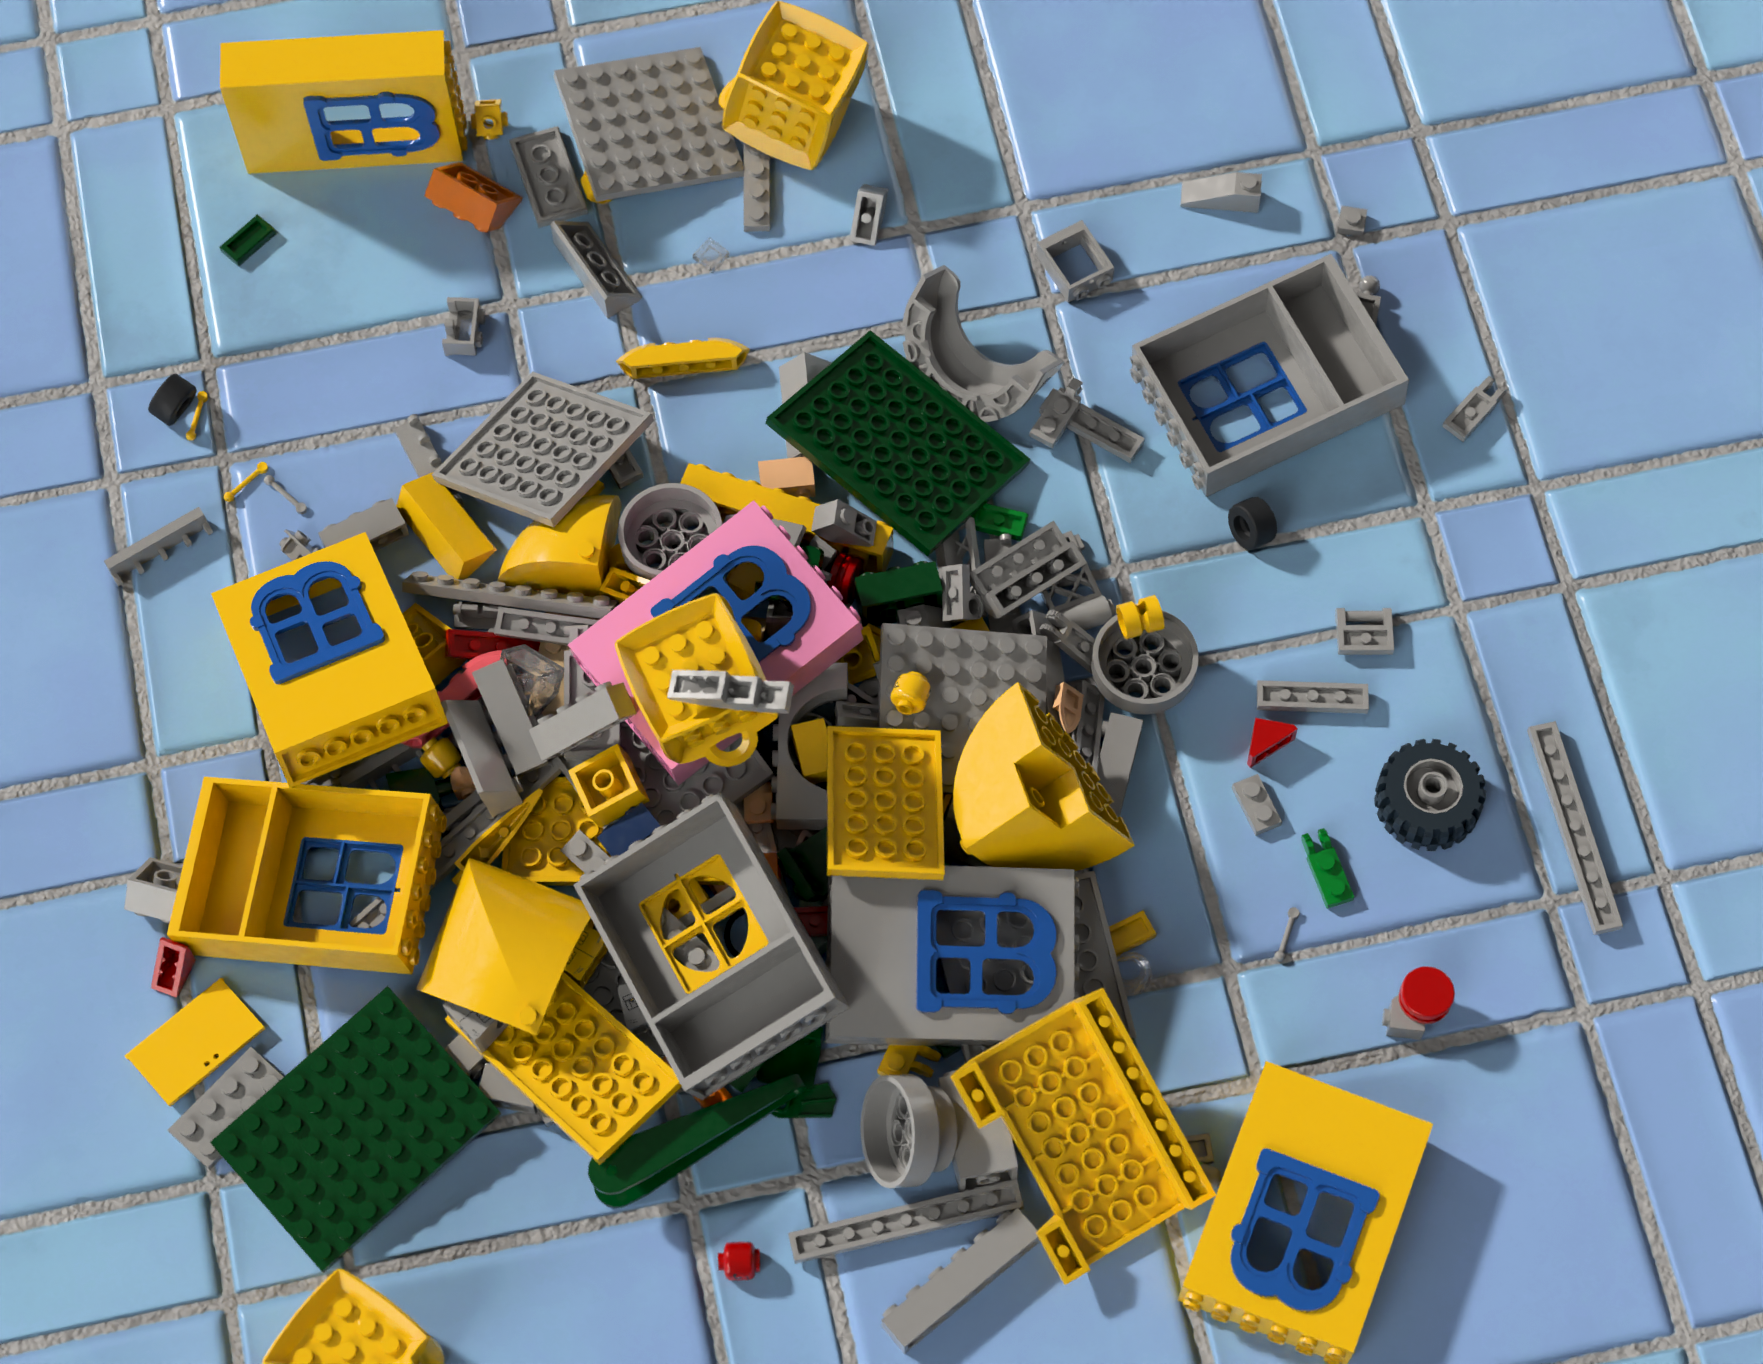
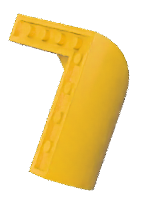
(503, 946)

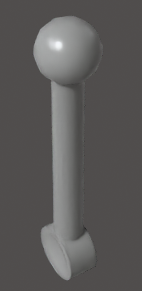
(300, 507)
(1293, 914)

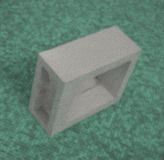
(1065, 240)

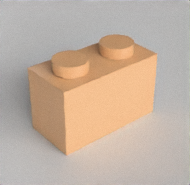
(789, 474)

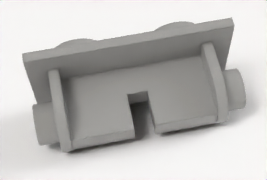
(296, 545)
(475, 615)

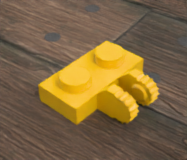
(901, 1059)

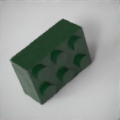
(897, 588)

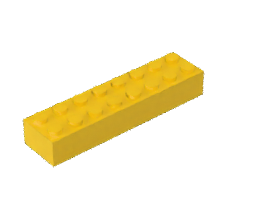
(735, 494)

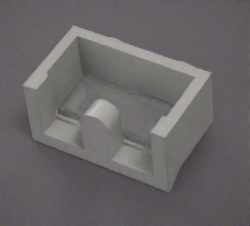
(463, 326)

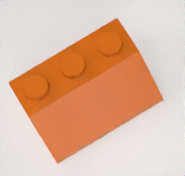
(471, 196)

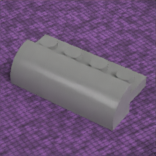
(1025, 570)

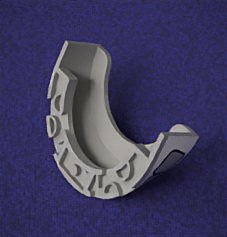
(945, 354)

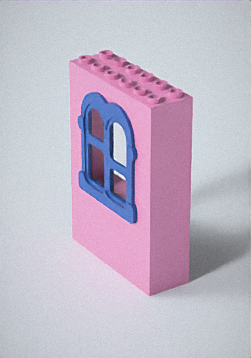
(799, 652)

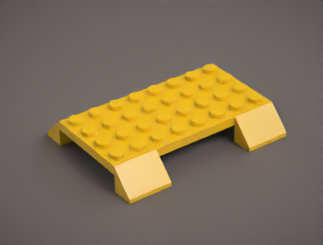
(1086, 1130)

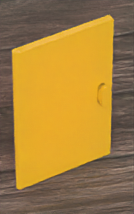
(207, 1027)

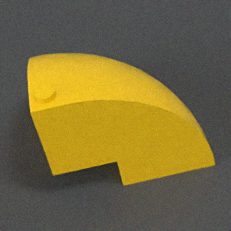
(1030, 795)

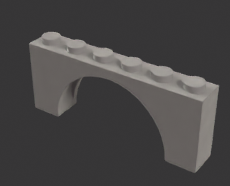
(798, 801)

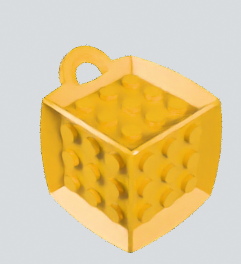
(794, 85)
(698, 638)
(352, 1325)

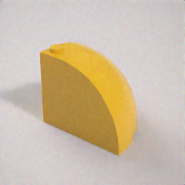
(570, 554)

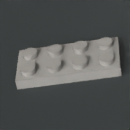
(222, 1104)

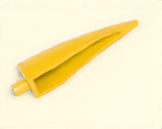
(496, 838)

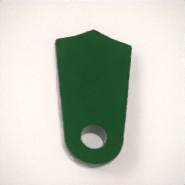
(810, 1104)

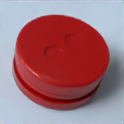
(843, 575)
(1426, 995)

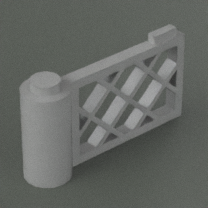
(1084, 611)

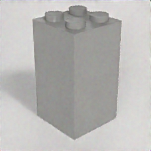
(981, 1154)

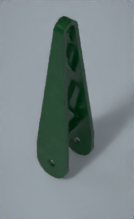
(670, 1148)

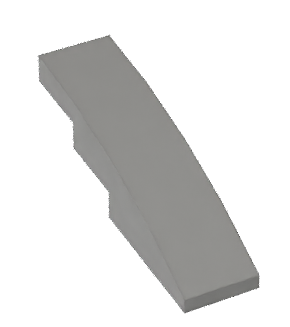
(730, 692)

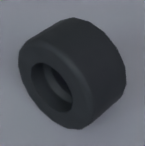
(172, 399)
(1252, 523)

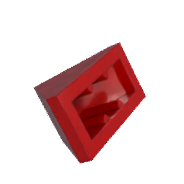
(1268, 738)
(172, 967)

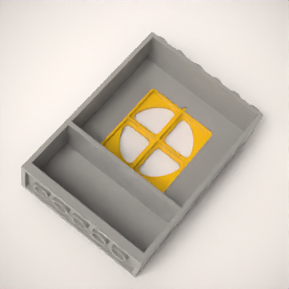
(751, 1005)

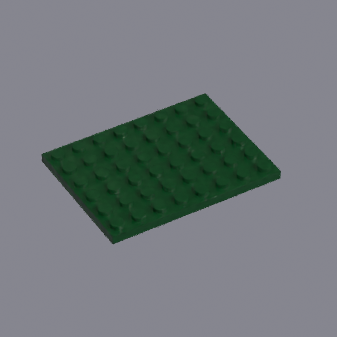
(898, 442)
(355, 1129)

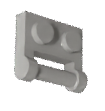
(1364, 638)

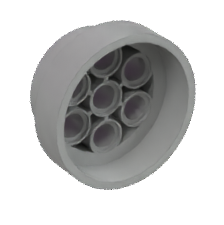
(643, 518)
(1174, 645)
(907, 1130)

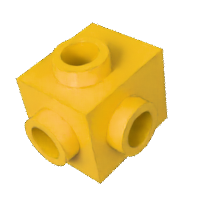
(489, 110)

